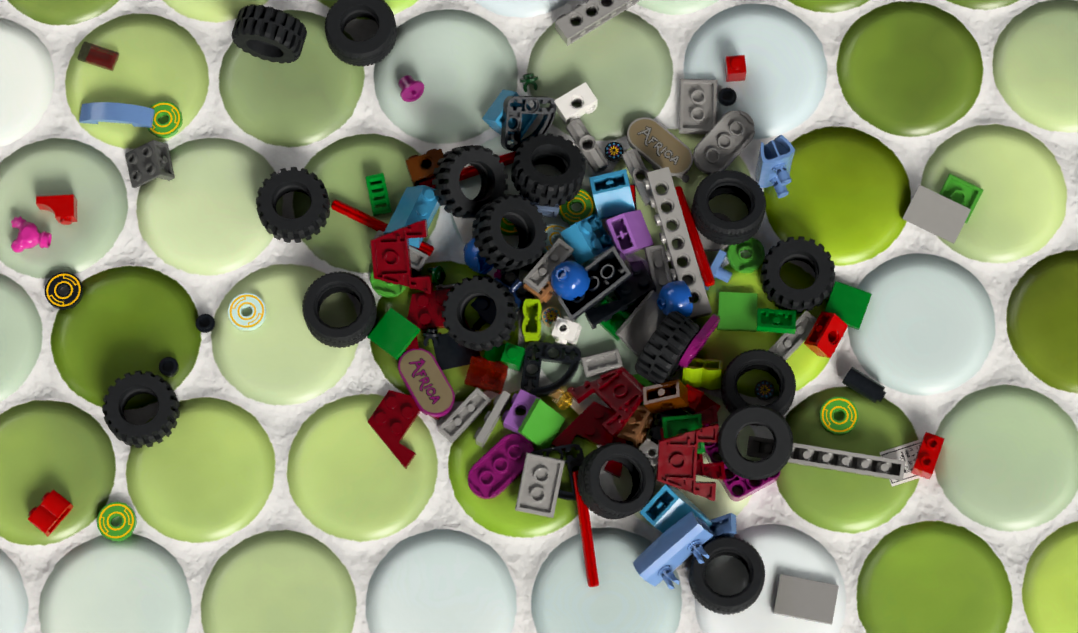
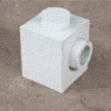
(650, 449)

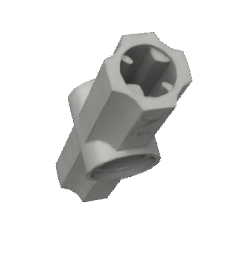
(592, 155)
(636, 166)

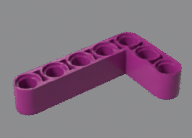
(735, 480)

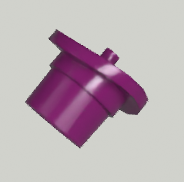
(410, 88)

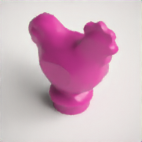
(29, 236)

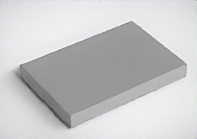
(697, 106)
(936, 214)
(641, 324)
(539, 485)
(805, 599)

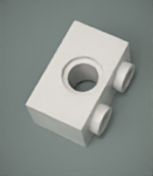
(580, 94)

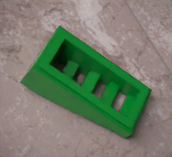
(376, 179)

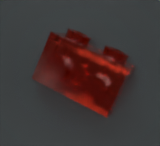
(486, 374)

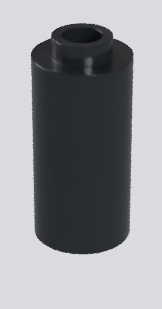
(864, 385)

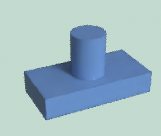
(717, 270)
(724, 526)

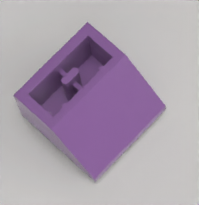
(629, 232)

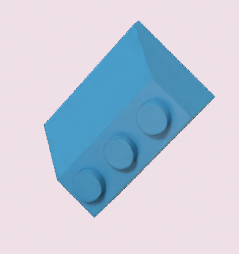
(415, 205)

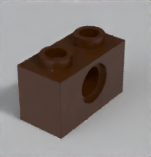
(415, 163)
(665, 396)

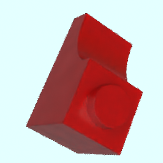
(61, 205)
(698, 401)

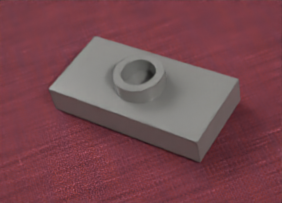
(601, 362)

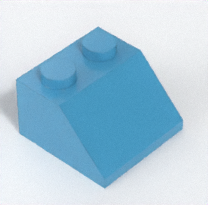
(494, 115)

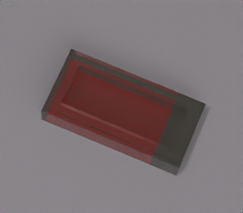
(98, 56)

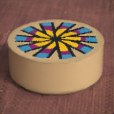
(549, 315)

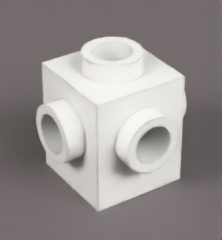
(570, 335)

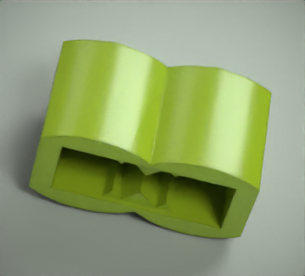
(532, 316)
(703, 374)

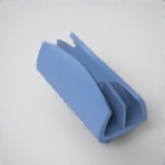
(775, 165)
(672, 549)

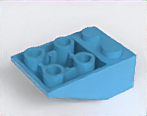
(669, 507)

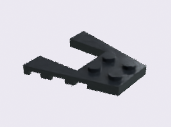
(630, 291)

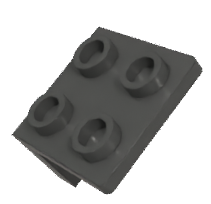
(149, 163)

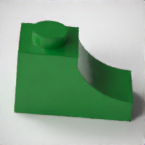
(508, 354)

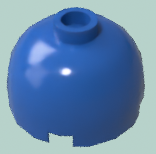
(474, 260)
(570, 280)
(675, 297)

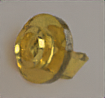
(564, 401)

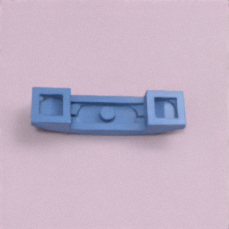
(117, 113)

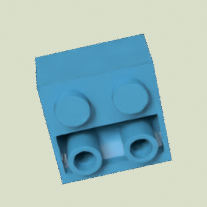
(612, 194)
(587, 239)

